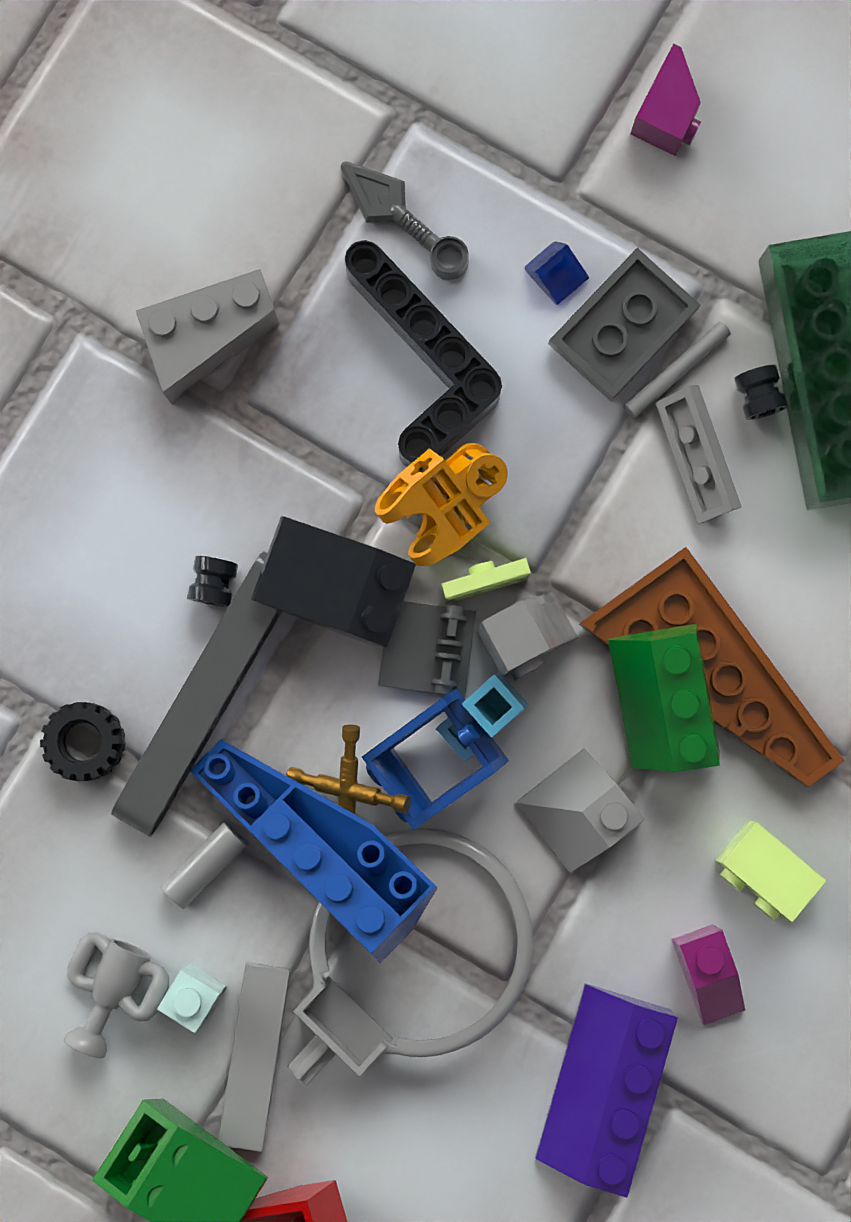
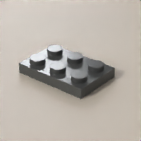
(624, 324)

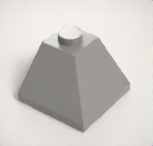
(579, 811)

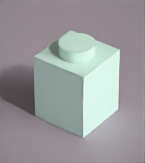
(191, 997)

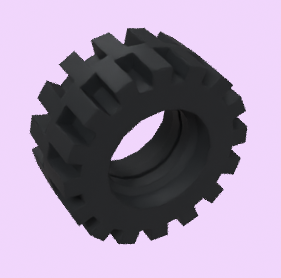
(55, 738)

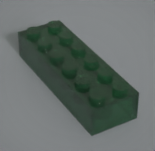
(811, 330)

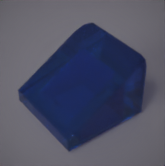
(557, 271)

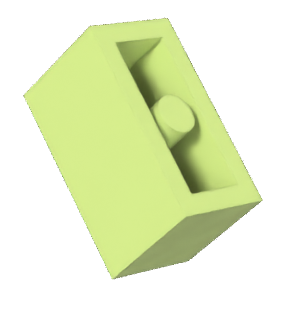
(769, 871)

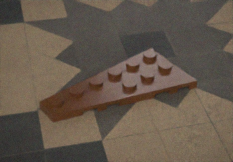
(743, 684)

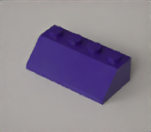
(606, 1089)

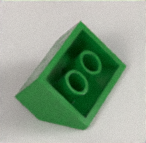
(665, 699)

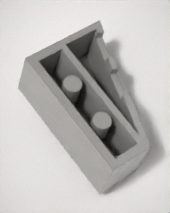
(204, 329)
(525, 633)

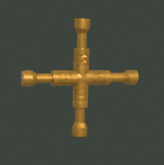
(346, 785)

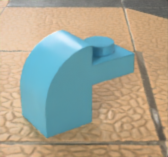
(491, 706)

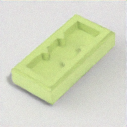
(485, 578)

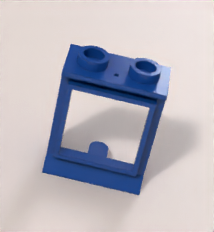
(393, 775)

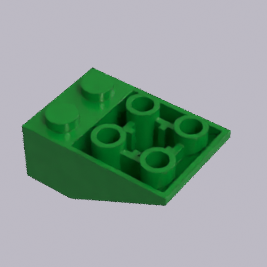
(177, 1170)

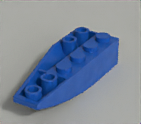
(324, 847)

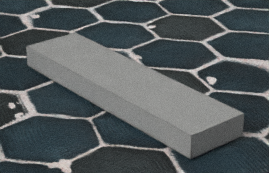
(254, 1056)

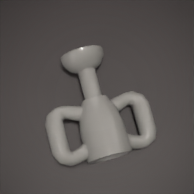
(112, 987)

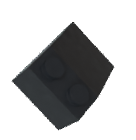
(333, 582)

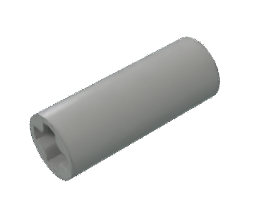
(204, 865)

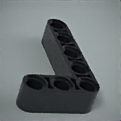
(429, 348)

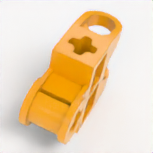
(446, 496)

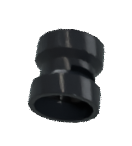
(762, 396)
(212, 581)

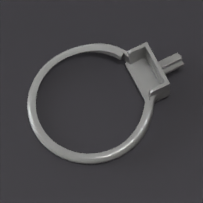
(350, 1032)

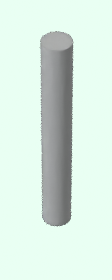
(677, 369)

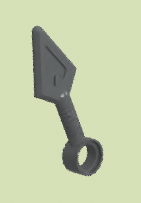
(383, 200)

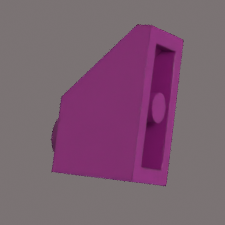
(670, 106)
(710, 973)

